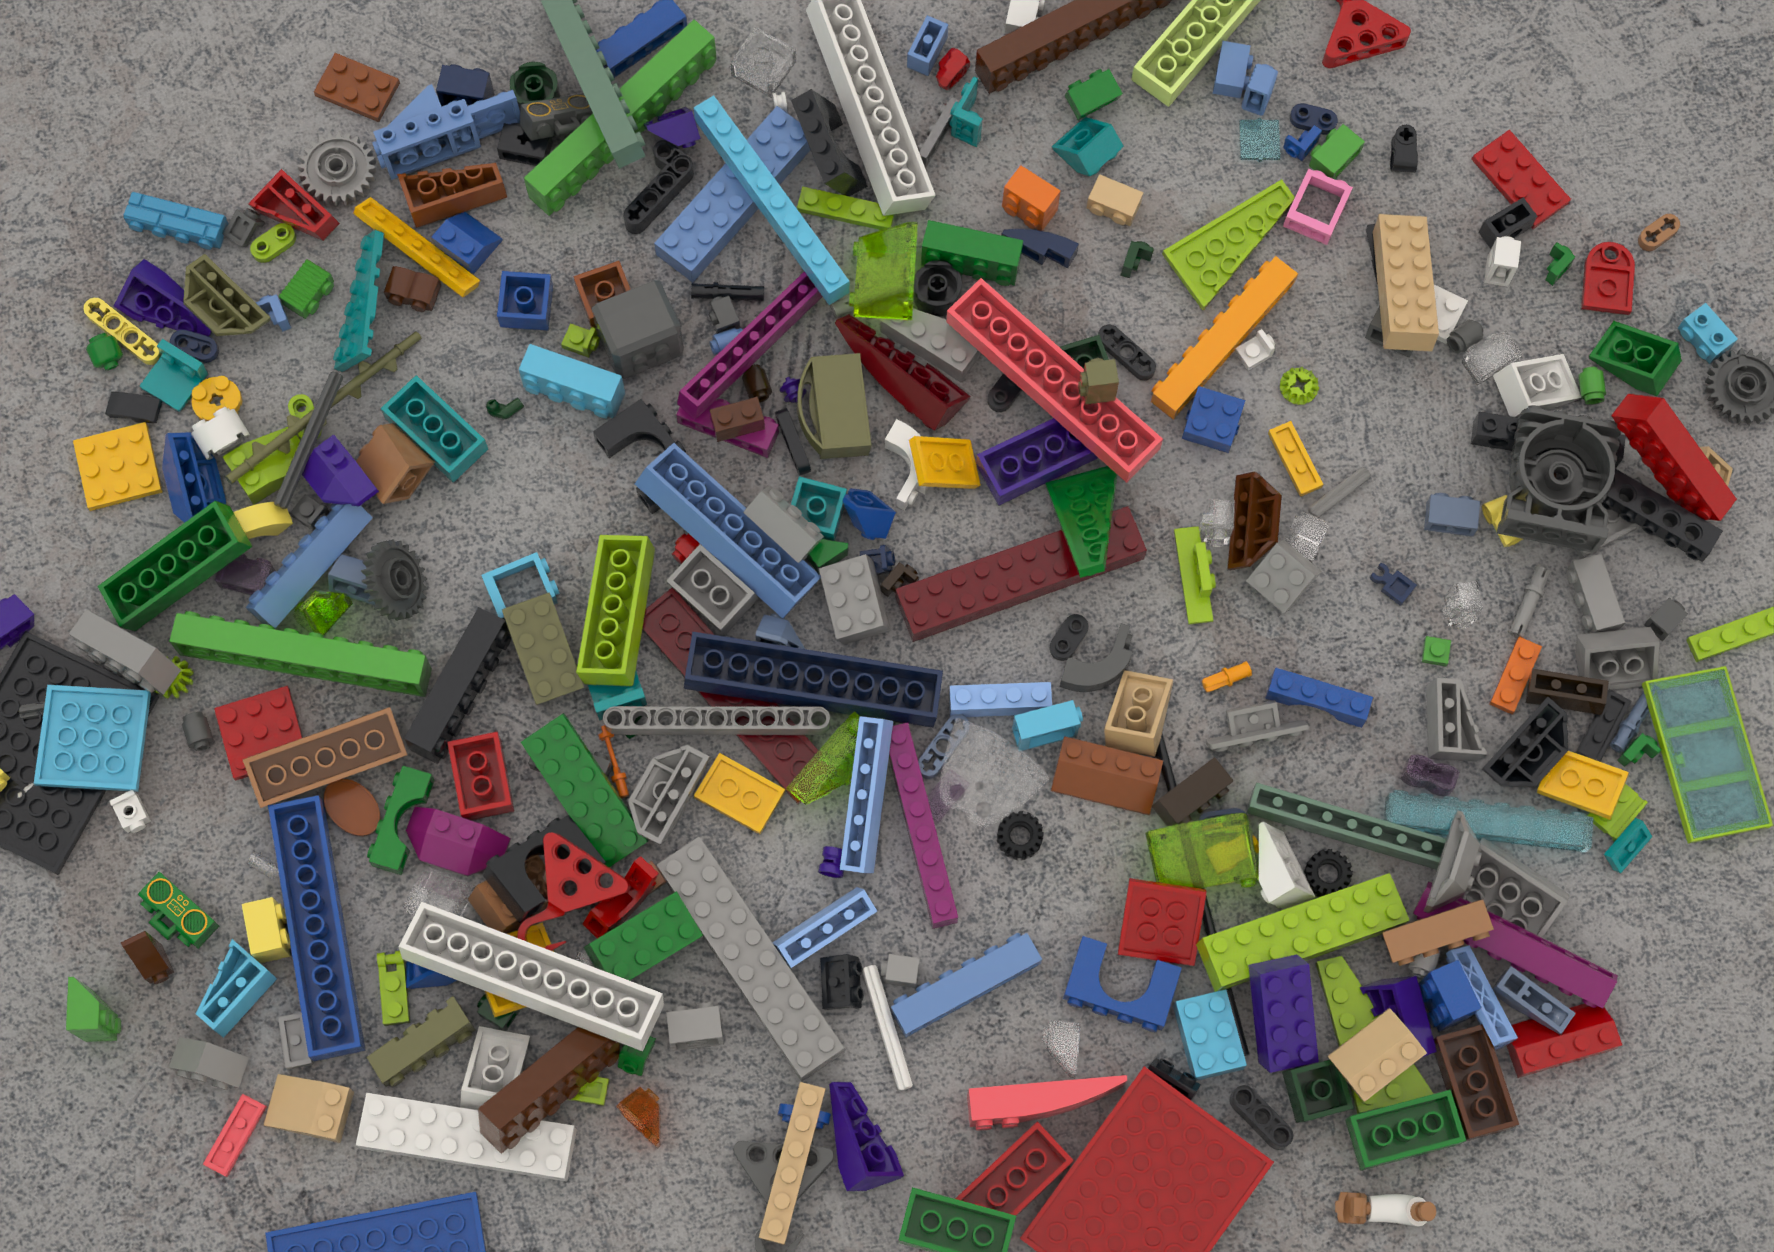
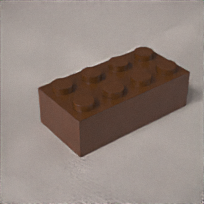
(1476, 1082)

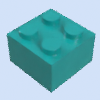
(820, 504)

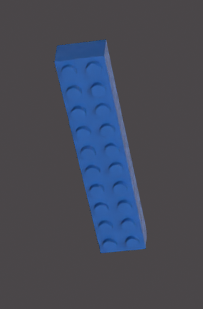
(316, 928)

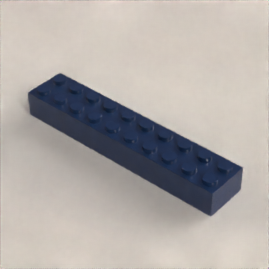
(813, 679)

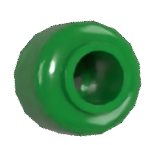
(104, 351)

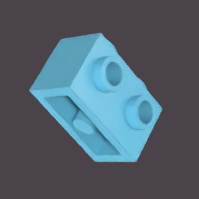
(1707, 333)

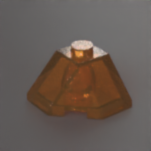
(643, 1113)

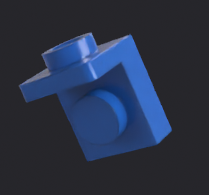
(1302, 147)

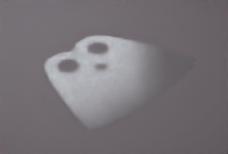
(984, 756)

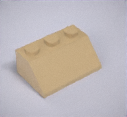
(1377, 1054)

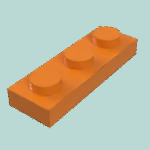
(1515, 675)

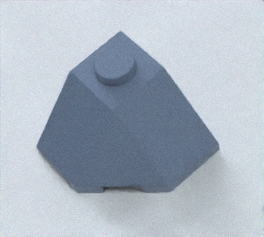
(777, 631)

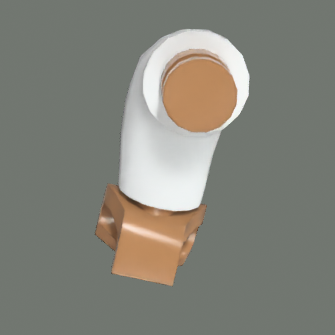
(1390, 1208)

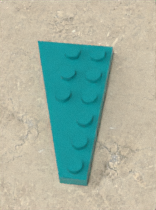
(362, 306)

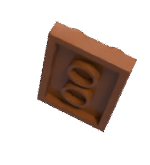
(356, 87)

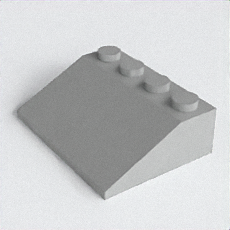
(1515, 890)

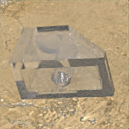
(1063, 1044)

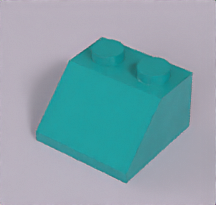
(1088, 146)

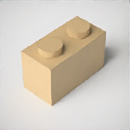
(1114, 200)

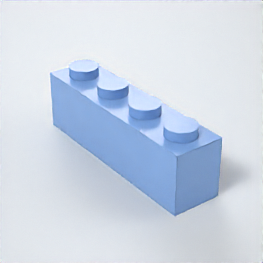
(999, 699)
(824, 926)

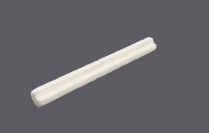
(887, 1027)

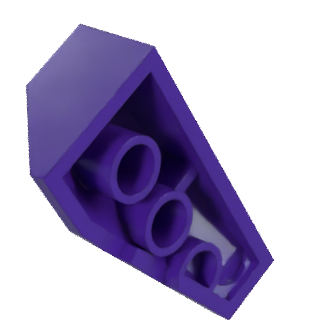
(157, 299)
(861, 1152)

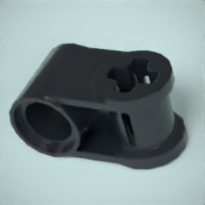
(1404, 150)

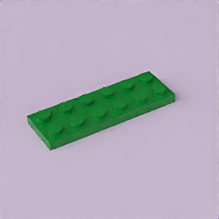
(584, 789)

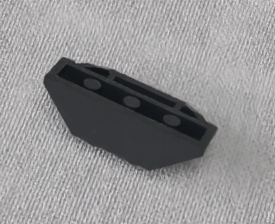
(1532, 748)

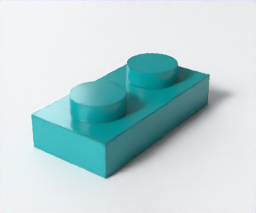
(1628, 845)

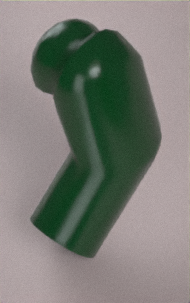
(503, 411)

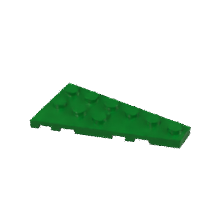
(1085, 515)

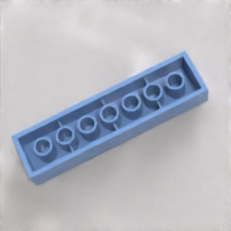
(724, 204)
(725, 531)

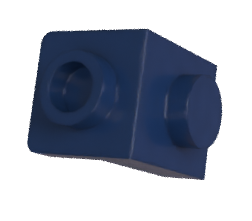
(882, 557)

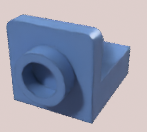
(274, 307)

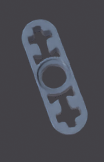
(926, 757)

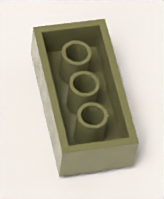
(542, 648)

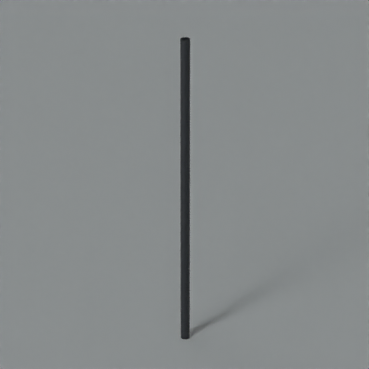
(1207, 916)

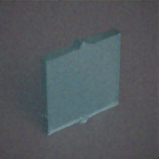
(1259, 140)

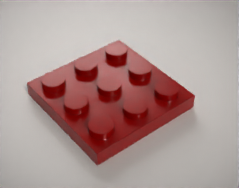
(257, 726)
(1161, 921)

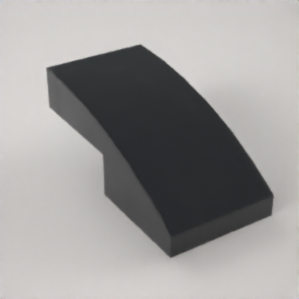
(134, 407)

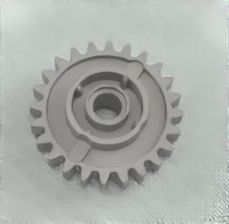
(337, 185)

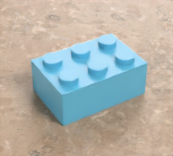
(1209, 1035)

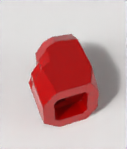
(952, 68)

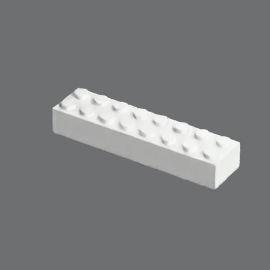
(455, 1137)

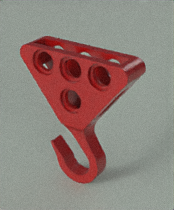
(1373, 28)
(560, 872)

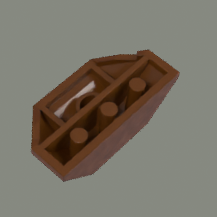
(1255, 520)

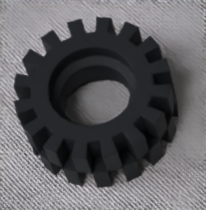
(1023, 820)
(1331, 858)

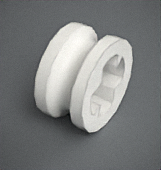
(780, 101)

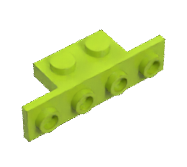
(1195, 574)

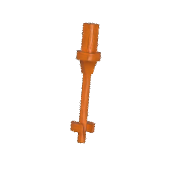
(618, 777)

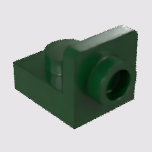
(1136, 252)

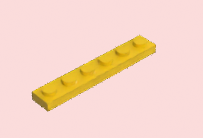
(416, 247)

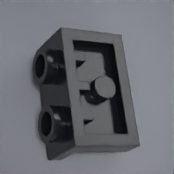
(841, 982)

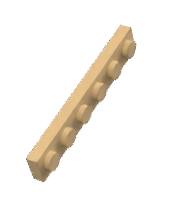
(792, 1163)

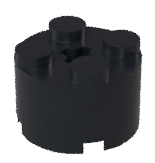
(936, 275)

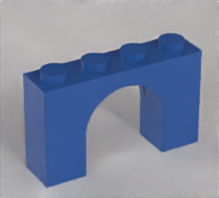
(1149, 1009)

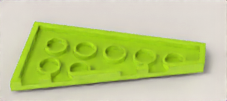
(1219, 248)

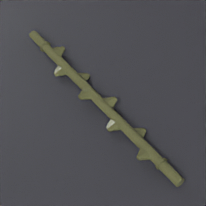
(296, 424)

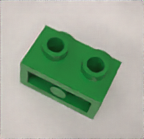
(1093, 94)

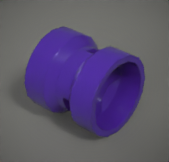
(831, 862)

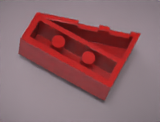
(290, 204)

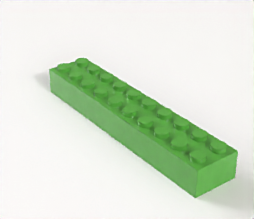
(646, 96)
(301, 654)

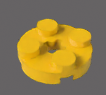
(210, 388)

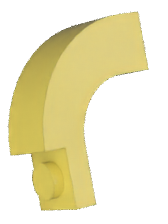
(263, 520)

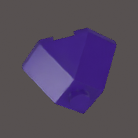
(676, 127)

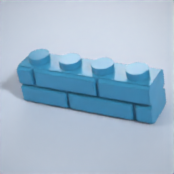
(175, 220)

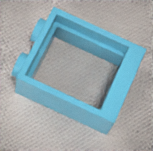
(490, 577)
(1046, 725)

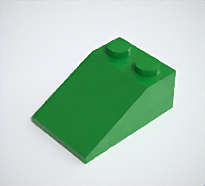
(1637, 357)

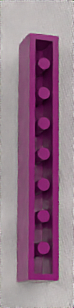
(748, 346)
(921, 828)
(1537, 956)

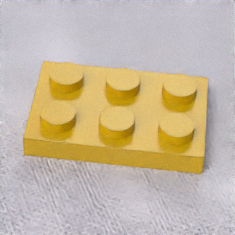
(944, 462)
(1584, 784)
(739, 793)

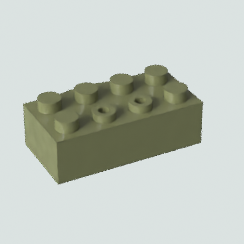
(836, 406)

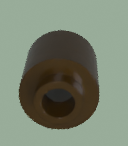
(756, 383)

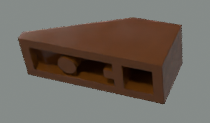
(148, 957)

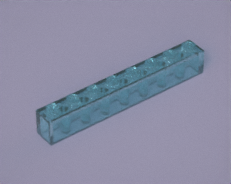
(1492, 822)

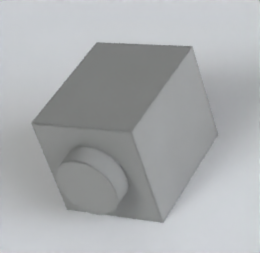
(900, 970)

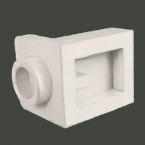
(1256, 350)

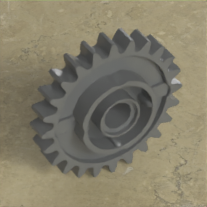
(1728, 393)
(394, 580)

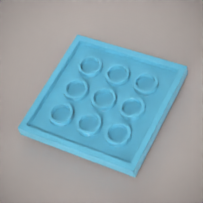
(92, 738)

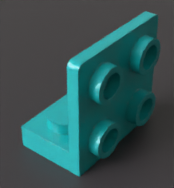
(966, 123)
(174, 376)
(609, 696)

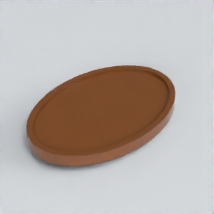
(352, 807)

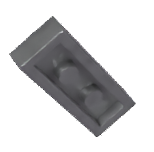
(936, 132)

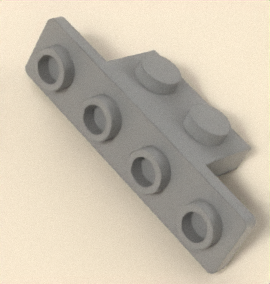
(1253, 724)

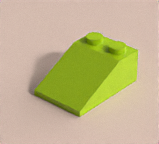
(269, 473)

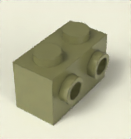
(1099, 381)

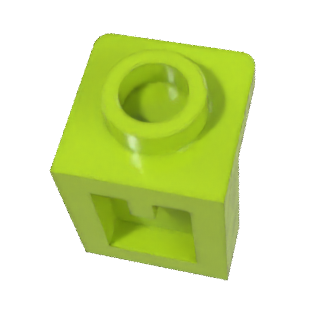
(580, 340)

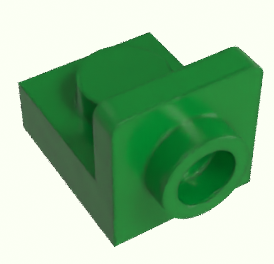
(1562, 262)
(1637, 748)
(634, 1060)

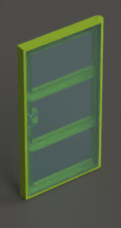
(1707, 754)

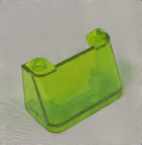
(885, 273)
(1205, 852)

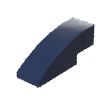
(1042, 245)

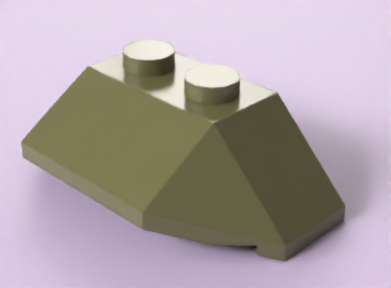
(220, 301)

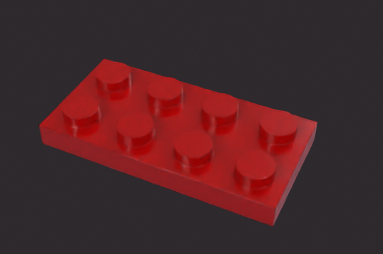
(1520, 175)

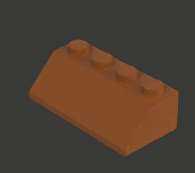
(1106, 775)

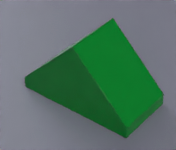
(827, 553)

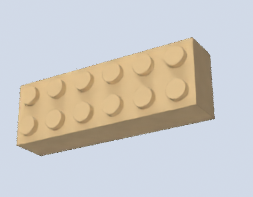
(1405, 283)

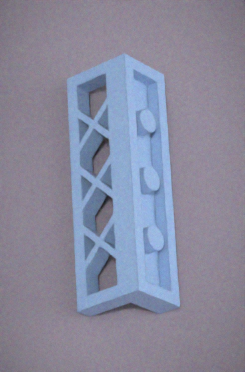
(1491, 1014)

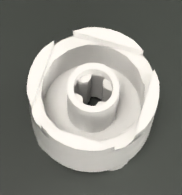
(219, 433)

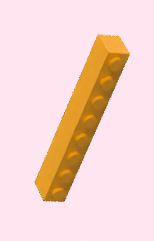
(1221, 340)

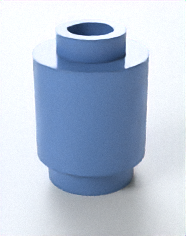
(722, 339)

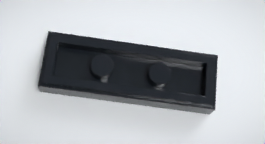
(1603, 727)

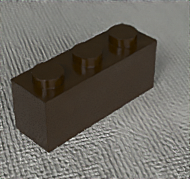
(1567, 691)
(1193, 794)

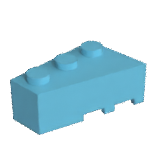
(234, 990)

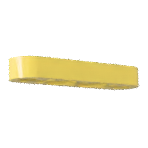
(124, 329)

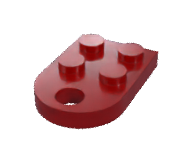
(1608, 282)

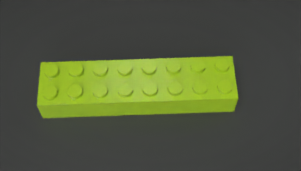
(1303, 930)

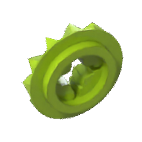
(1294, 394)

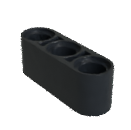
(1274, 1122)

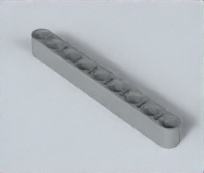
(705, 714)

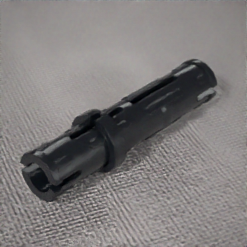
(735, 292)

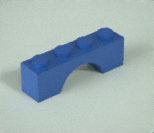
(1342, 703)

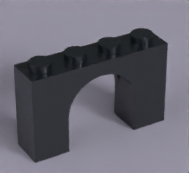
(817, 120)
(632, 425)
(508, 872)

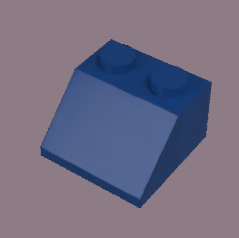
(466, 241)

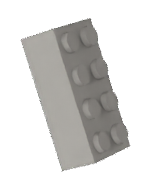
(124, 653)

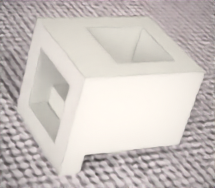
(126, 802)

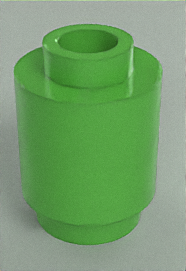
(1592, 385)

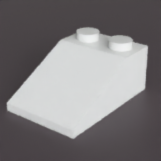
(1536, 382)
(1279, 870)
(493, 1064)

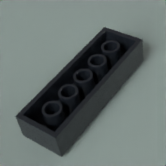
(458, 686)

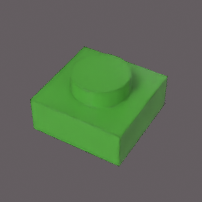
(1436, 651)

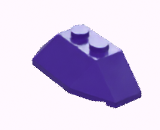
(337, 475)

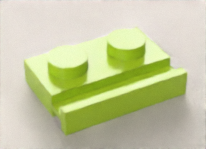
(1626, 810)

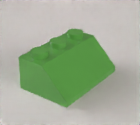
(89, 1015)

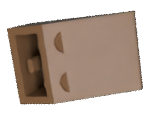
(492, 908)

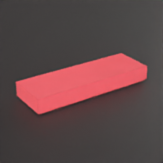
(234, 1135)

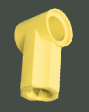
(1492, 512)

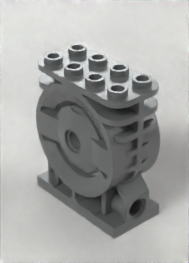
(1538, 500)

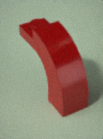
(616, 910)

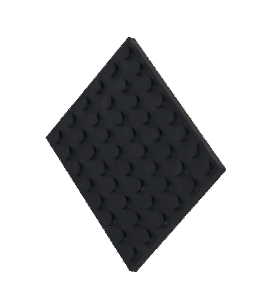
(45, 819)

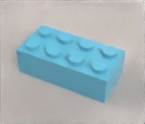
(571, 382)

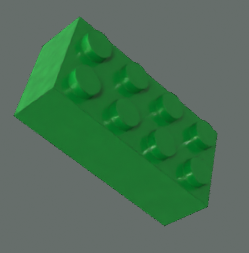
(973, 252)
(645, 939)
(1405, 1130)
(953, 1225)

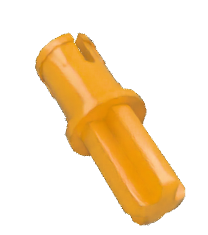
(1226, 677)

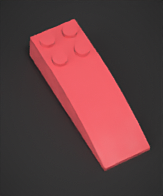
(1035, 1101)

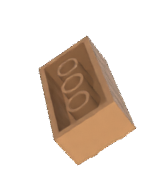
(1437, 931)

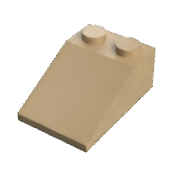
(1138, 713)
(309, 1107)

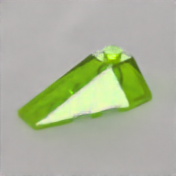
(321, 610)
(829, 766)

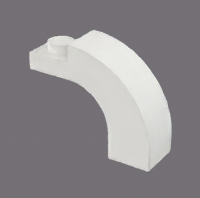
(898, 442)

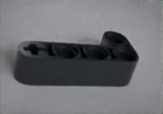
(654, 191)

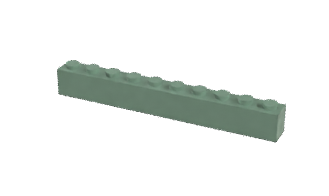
(596, 81)

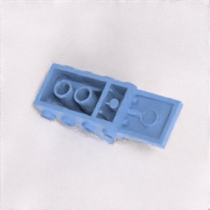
(427, 125)

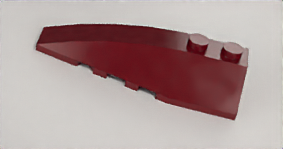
(917, 387)

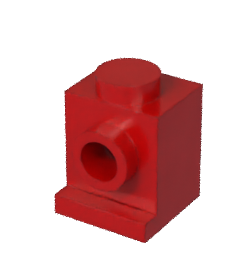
(684, 547)

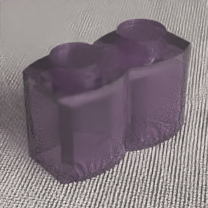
(1436, 778)

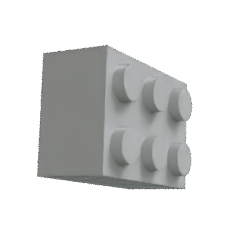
(712, 589)
(854, 599)

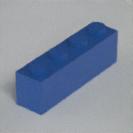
(642, 36)

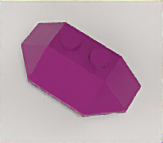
(453, 841)

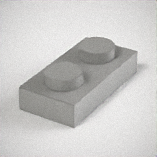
(294, 1041)

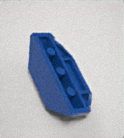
(189, 476)

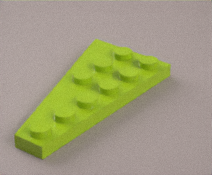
(1349, 1014)

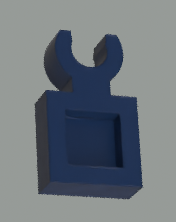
(1396, 586)

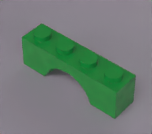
(410, 789)

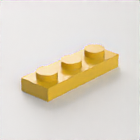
(1295, 458)

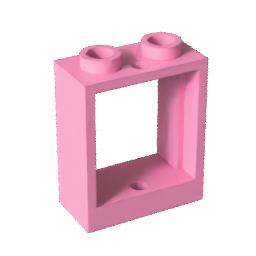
(1311, 227)

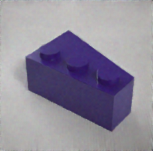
(14, 620)
(1406, 1001)

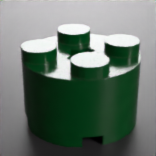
(534, 83)

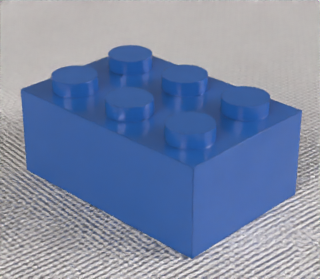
(1448, 996)

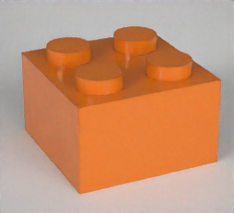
(1030, 199)

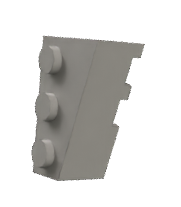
(1450, 723)

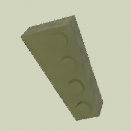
(421, 1043)

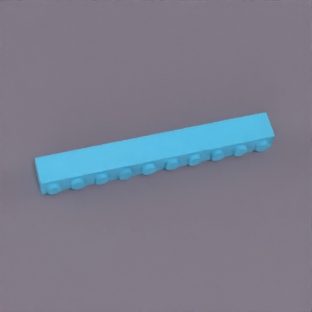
(771, 200)

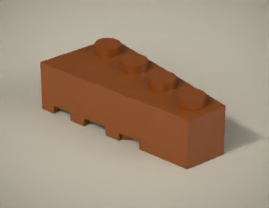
(451, 191)

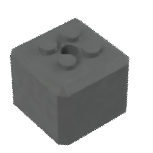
(638, 329)

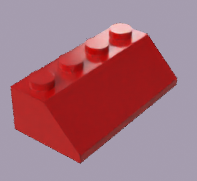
(1540, 1048)

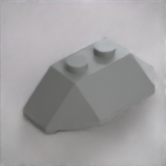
(666, 791)
(1455, 865)

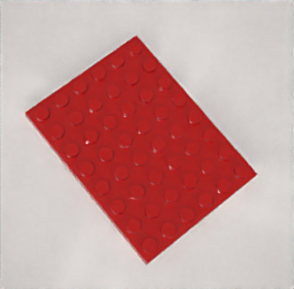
(1150, 1179)

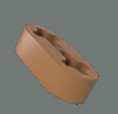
(1656, 228)

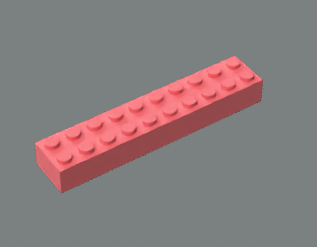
(1051, 379)

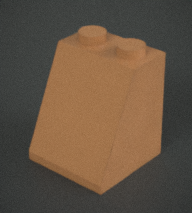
(393, 463)

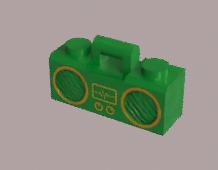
(188, 918)

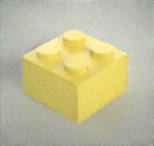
(266, 930)

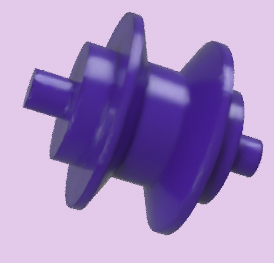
(790, 387)

